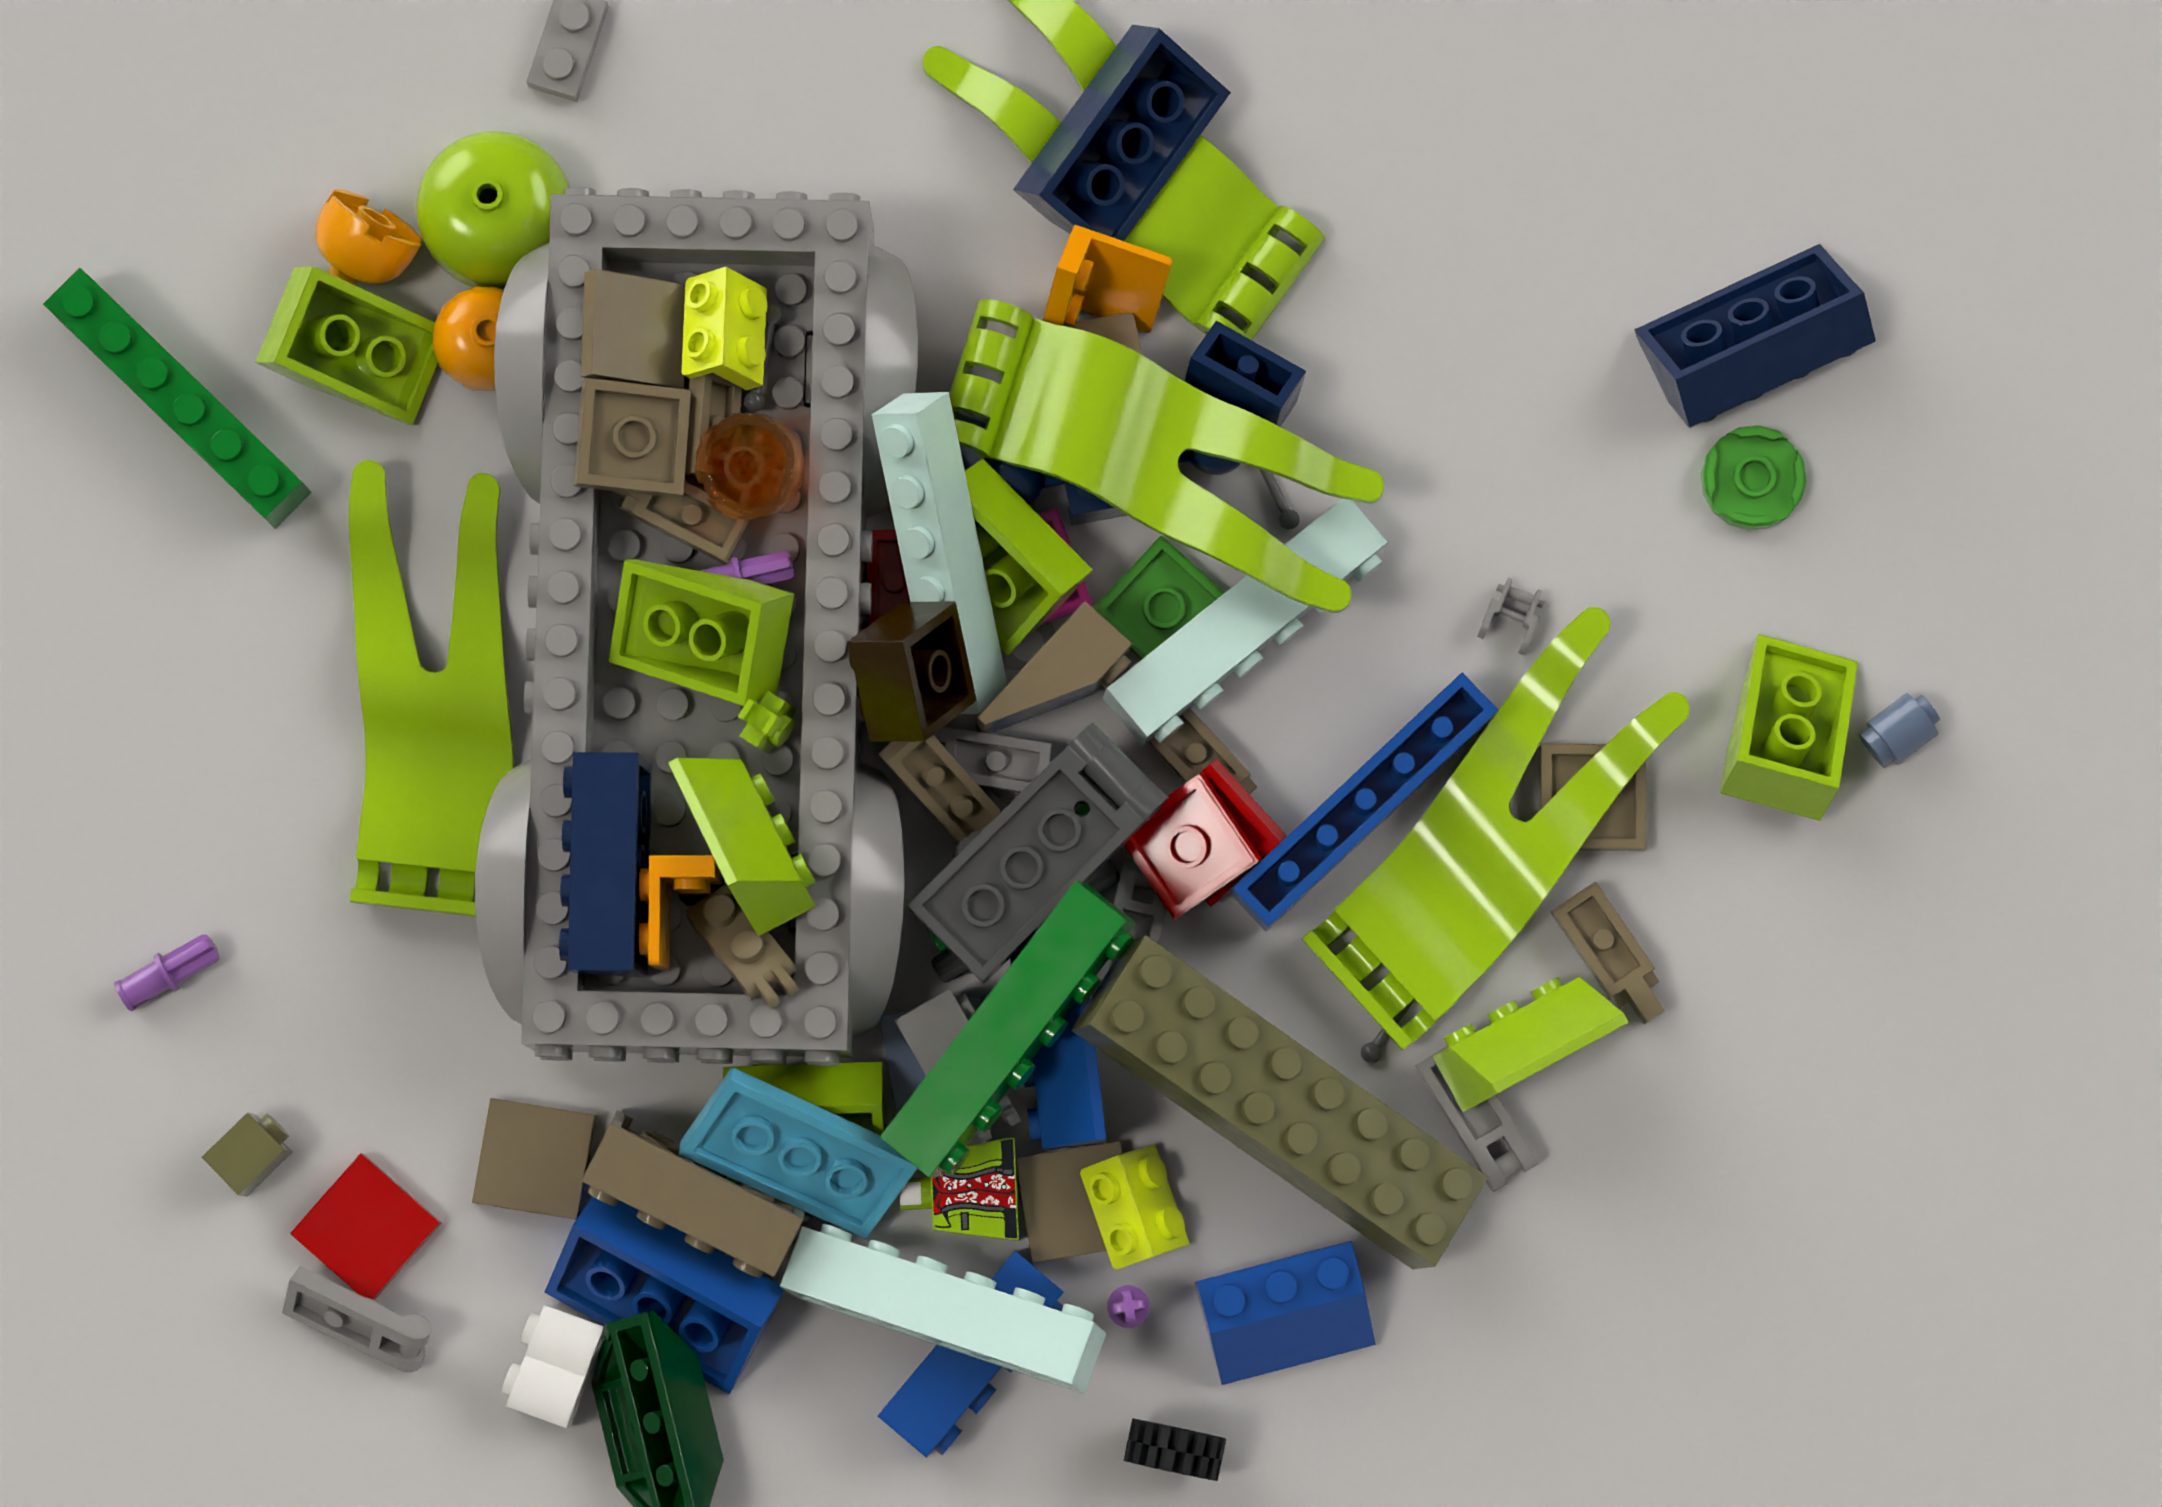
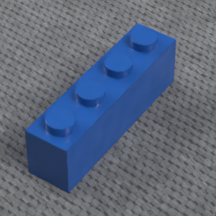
(952, 1382)

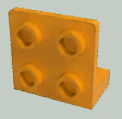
(1106, 280)
(688, 876)

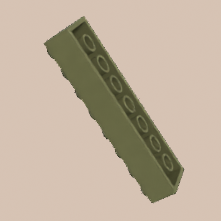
(1280, 1103)

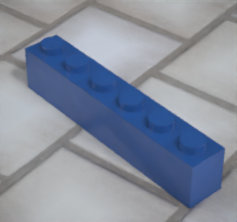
(1363, 802)

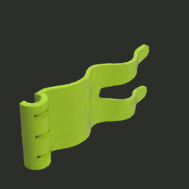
(1204, 215)
(1117, 431)
(430, 736)
(1470, 867)

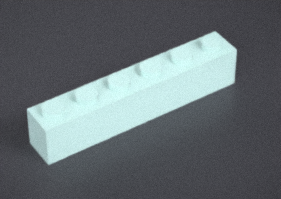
(938, 526)
(1236, 628)
(943, 1308)

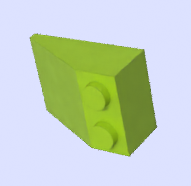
(350, 344)
(701, 630)
(1790, 728)

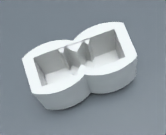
(554, 1366)

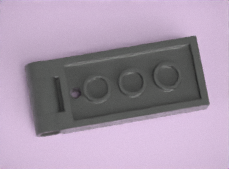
(1035, 851)

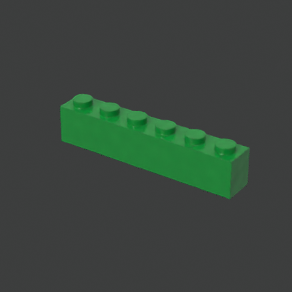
(177, 398)
(1009, 1030)

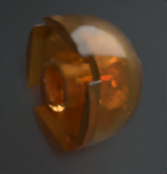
(750, 465)

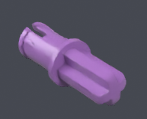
(764, 569)
(167, 972)
(1128, 1306)

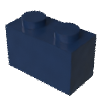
(1245, 374)

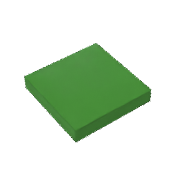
(1157, 597)

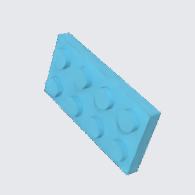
(797, 1153)

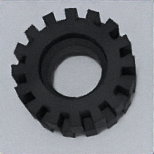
(1174, 1449)

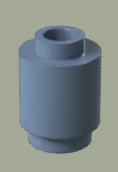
(1900, 729)

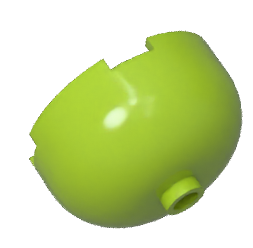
(482, 240)

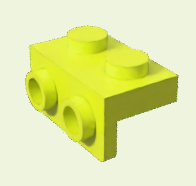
(725, 328)
(1134, 1206)

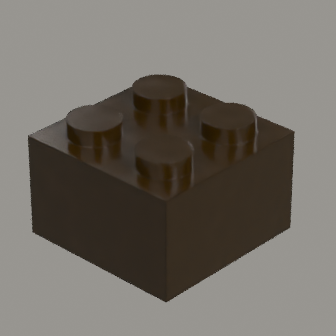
(912, 671)

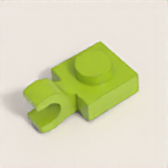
(768, 722)

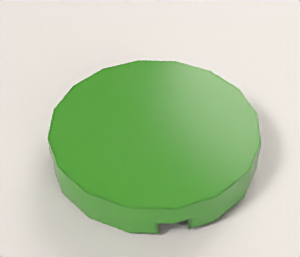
(1753, 477)

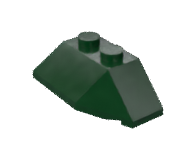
(656, 1415)

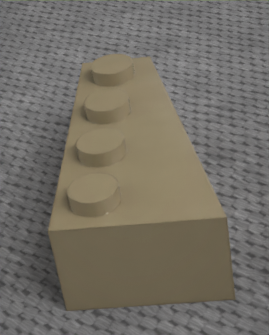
(691, 1198)

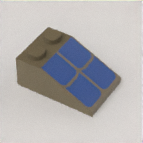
(1066, 669)

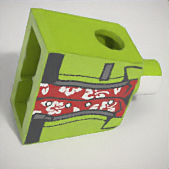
(974, 1199)

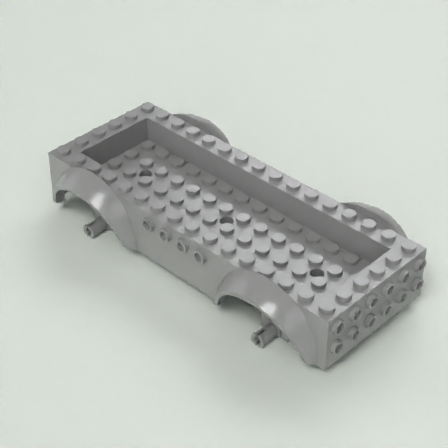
(830, 365)

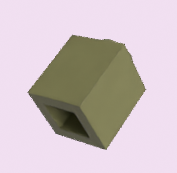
(248, 1152)

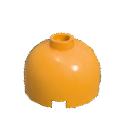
(362, 241)
(467, 337)

